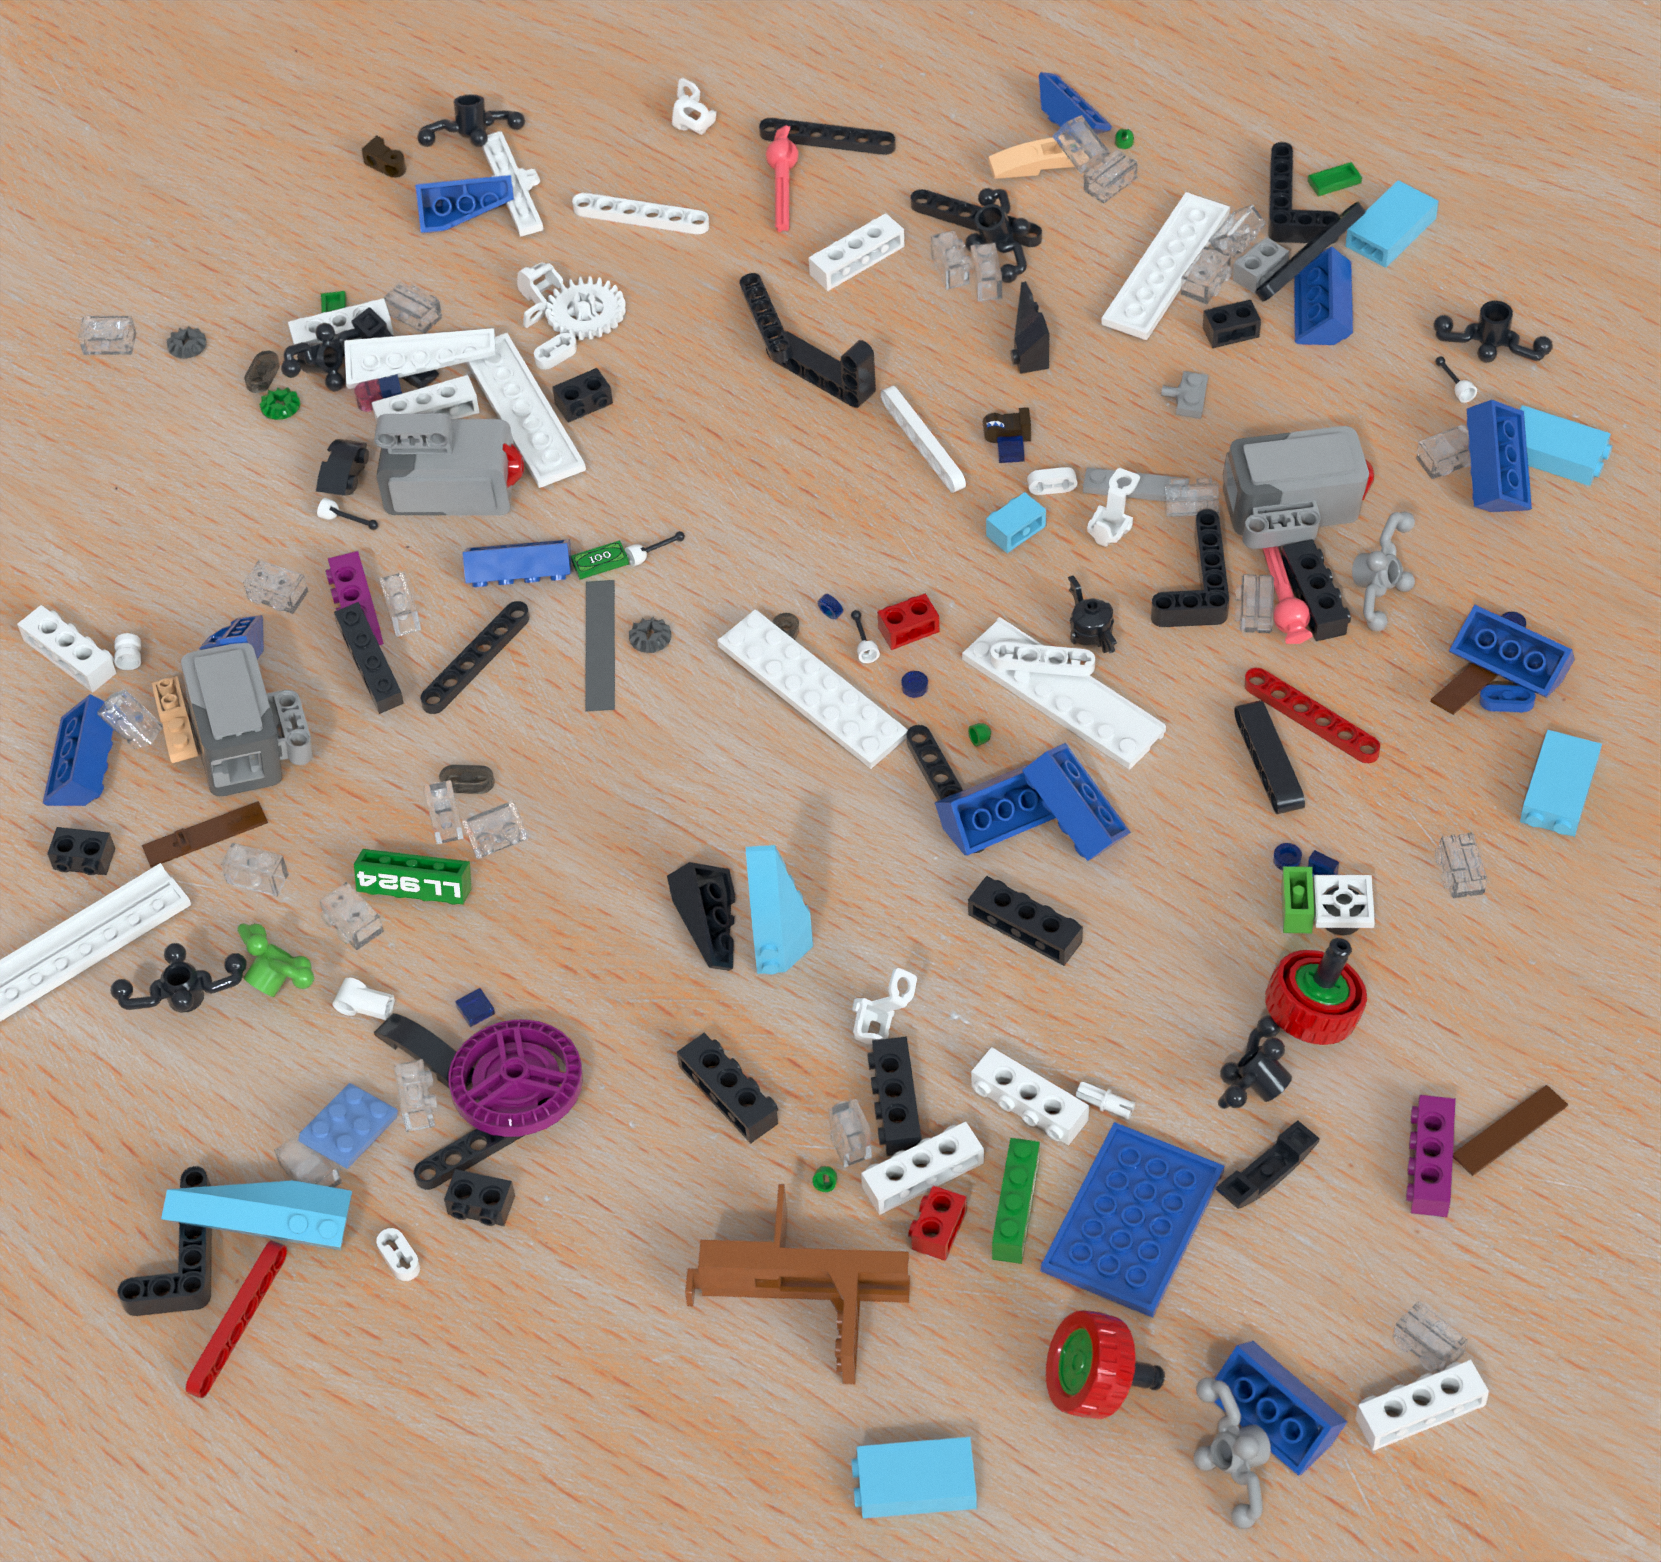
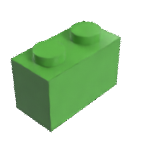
(1297, 900)

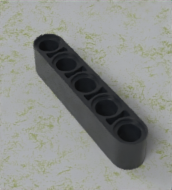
(1269, 757)

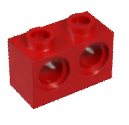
(908, 621)
(944, 1224)

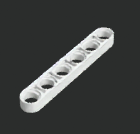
(640, 217)
(923, 439)

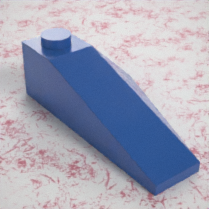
(454, 202)

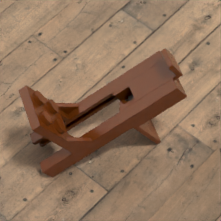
(779, 1272)

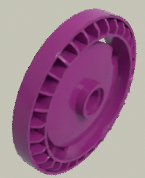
(515, 1078)

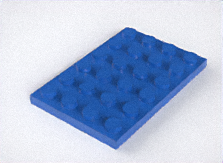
(1132, 1219)

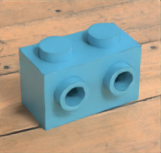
(1015, 522)

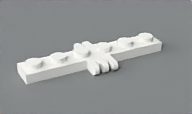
(502, 163)

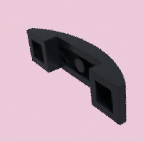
(371, 325)
(419, 1044)
(1270, 1168)

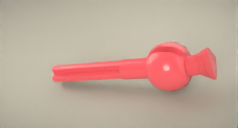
(782, 157)
(1291, 613)

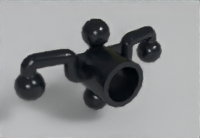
(470, 121)
(996, 228)
(1492, 331)
(319, 356)
(180, 983)
(1257, 1068)

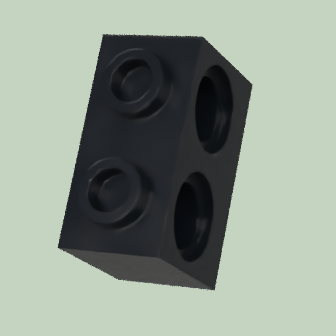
(1231, 323)
(582, 395)
(81, 851)
(481, 1192)

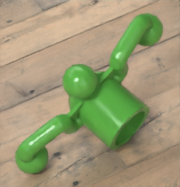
(272, 963)

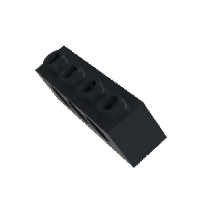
(1315, 587)
(368, 657)
(986, 907)
(894, 1055)
(749, 1121)

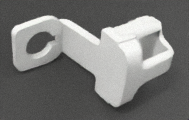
(686, 105)
(530, 291)
(1110, 522)
(882, 1009)

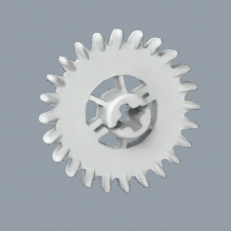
(584, 303)

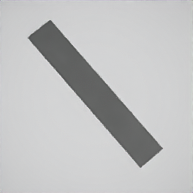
(600, 646)

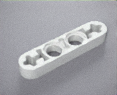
(1042, 663)

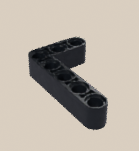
(1283, 222)
(847, 380)
(1210, 603)
(188, 1277)

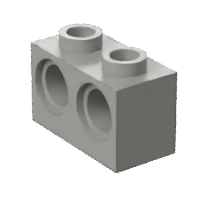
(1259, 264)

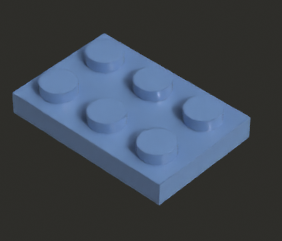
(348, 1125)

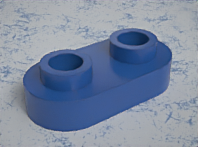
(1507, 698)

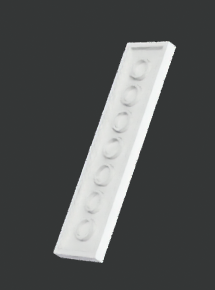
(1161, 268)
(532, 421)
(813, 688)

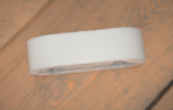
(555, 351)
(1052, 481)
(403, 1251)

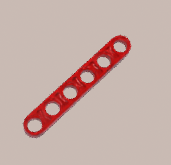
(1314, 712)
(236, 1319)

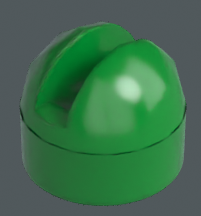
(1124, 144)
(979, 733)
(819, 1179)

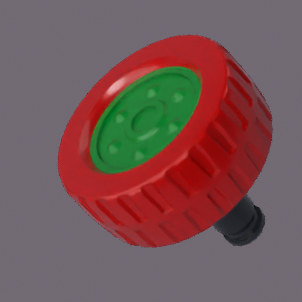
(1317, 994)
(1095, 1365)

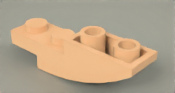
(1028, 159)
(175, 719)

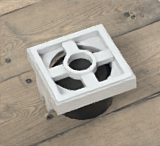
(1342, 908)

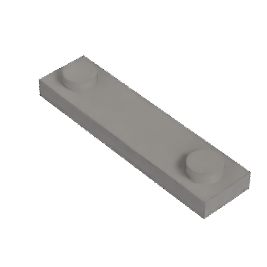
(1149, 487)

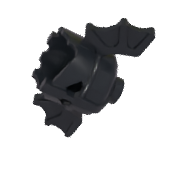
(1091, 620)

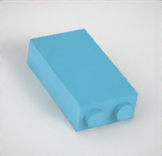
(1392, 223)
(1565, 446)
(1560, 783)
(915, 1477)

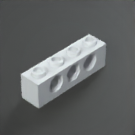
(856, 252)
(304, 328)
(452, 398)
(67, 648)
(1047, 1097)
(914, 1181)
(1413, 1418)

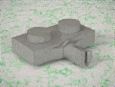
(1189, 394)

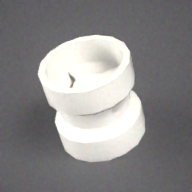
(127, 651)

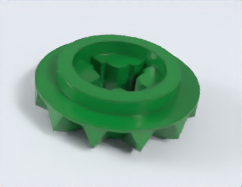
(276, 410)

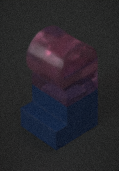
(376, 390)

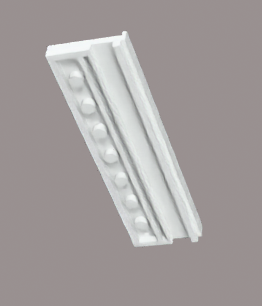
(1072, 701)
(88, 938)

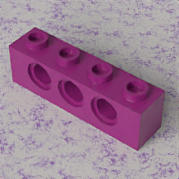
(352, 587)
(1435, 1197)

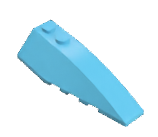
(777, 912)
(268, 1209)

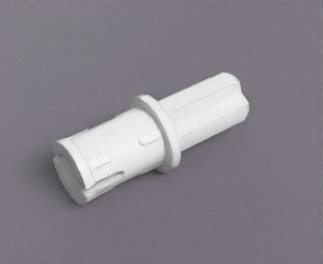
(1105, 1100)

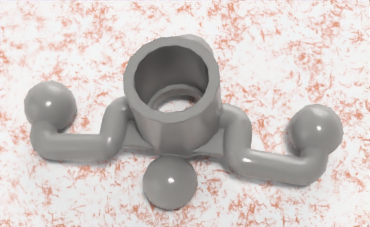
(1383, 570)
(1234, 1450)

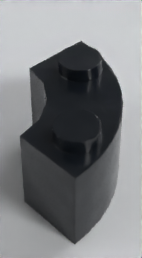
(343, 466)

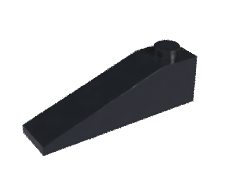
(1031, 335)
(704, 902)

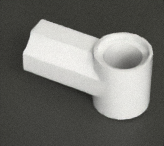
(356, 997)

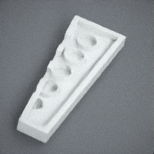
(414, 353)

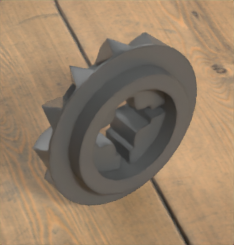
(193, 346)
(658, 639)

